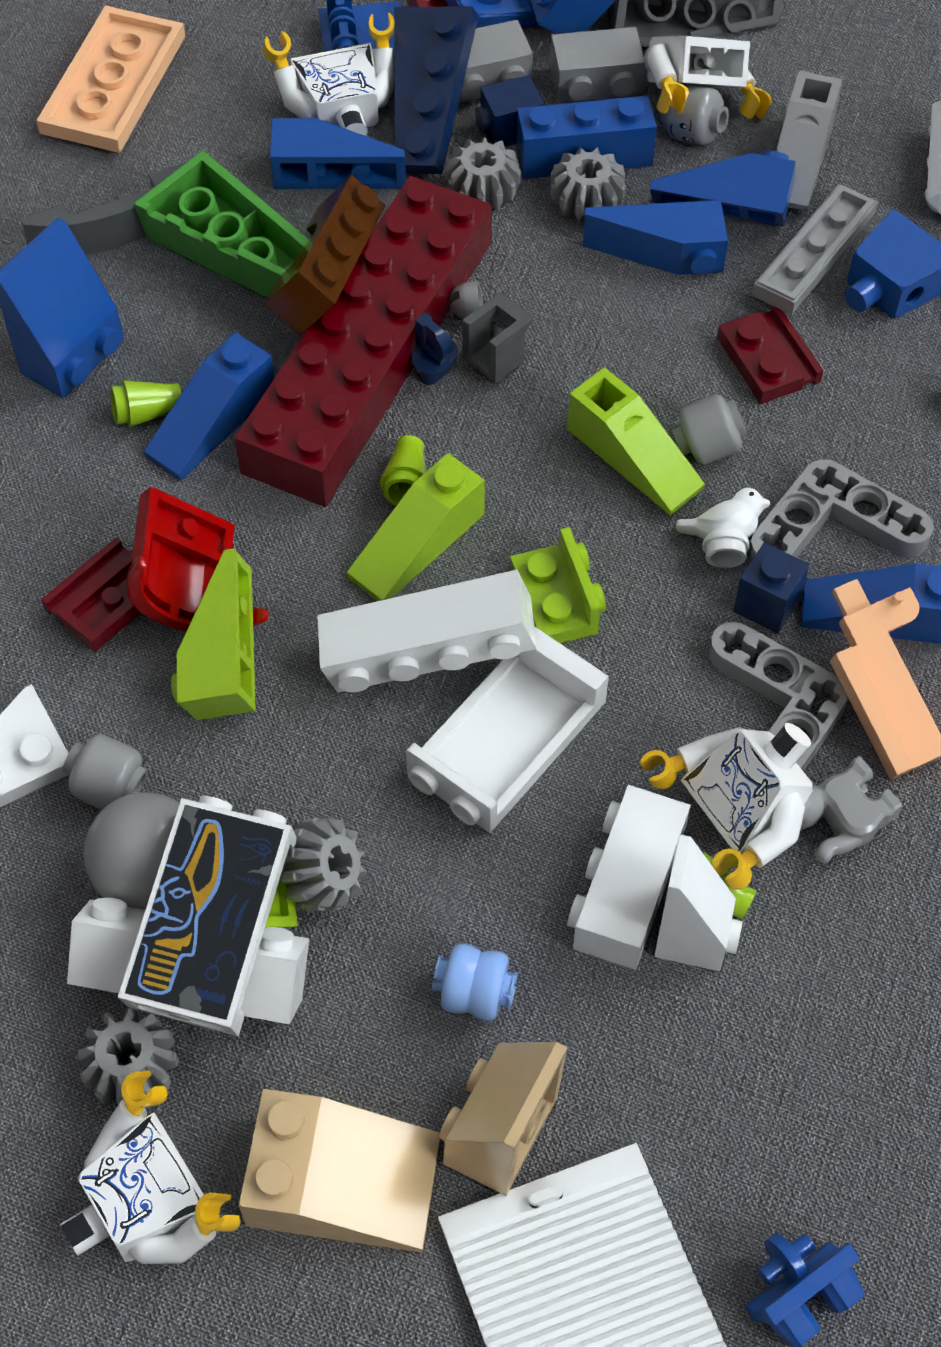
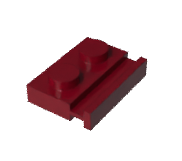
(769, 354)
(95, 597)

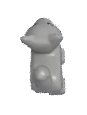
(848, 810)

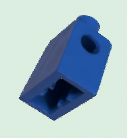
(895, 268)

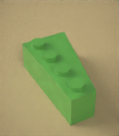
(220, 224)

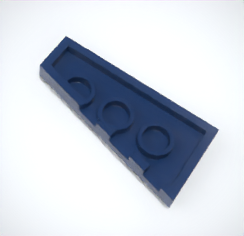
(429, 77)

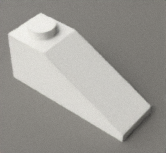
(697, 912)

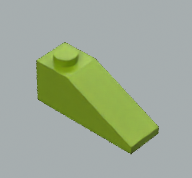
(420, 528)
(218, 649)

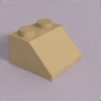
(503, 1112)

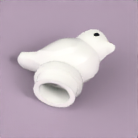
(727, 528)

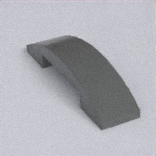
(101, 226)

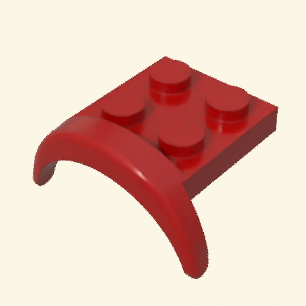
(176, 558)

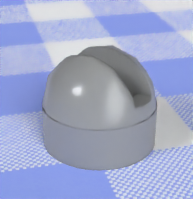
(466, 298)

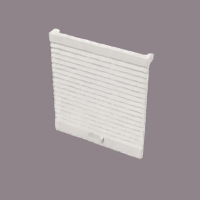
(581, 1266)

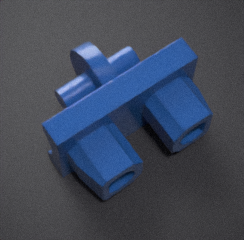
(823, 1271)

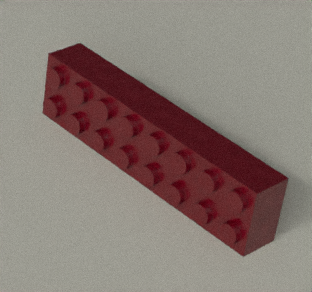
(362, 348)

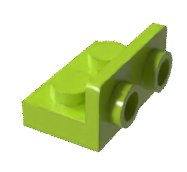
(560, 589)

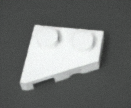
(29, 748)

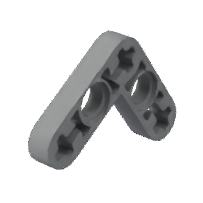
(825, 503)
(794, 695)

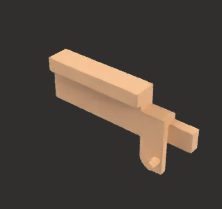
(880, 682)

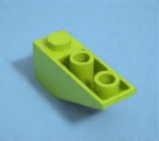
(631, 440)

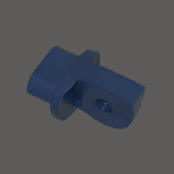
(434, 350)

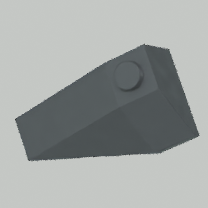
(691, 17)

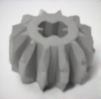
(484, 172)
(587, 182)
(323, 865)
(121, 1038)

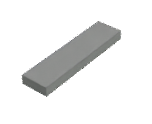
(814, 249)

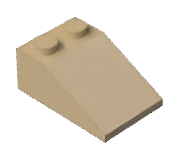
(338, 1173)

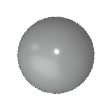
(128, 846)

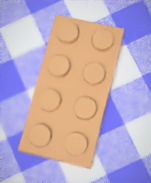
(111, 79)

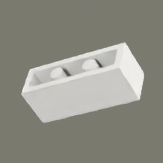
(628, 876)

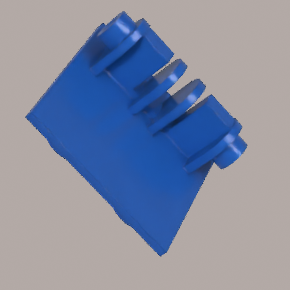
(348, 24)

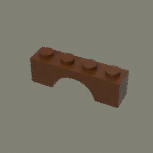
(324, 265)

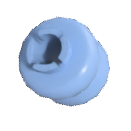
(474, 982)

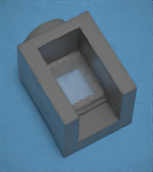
(495, 336)

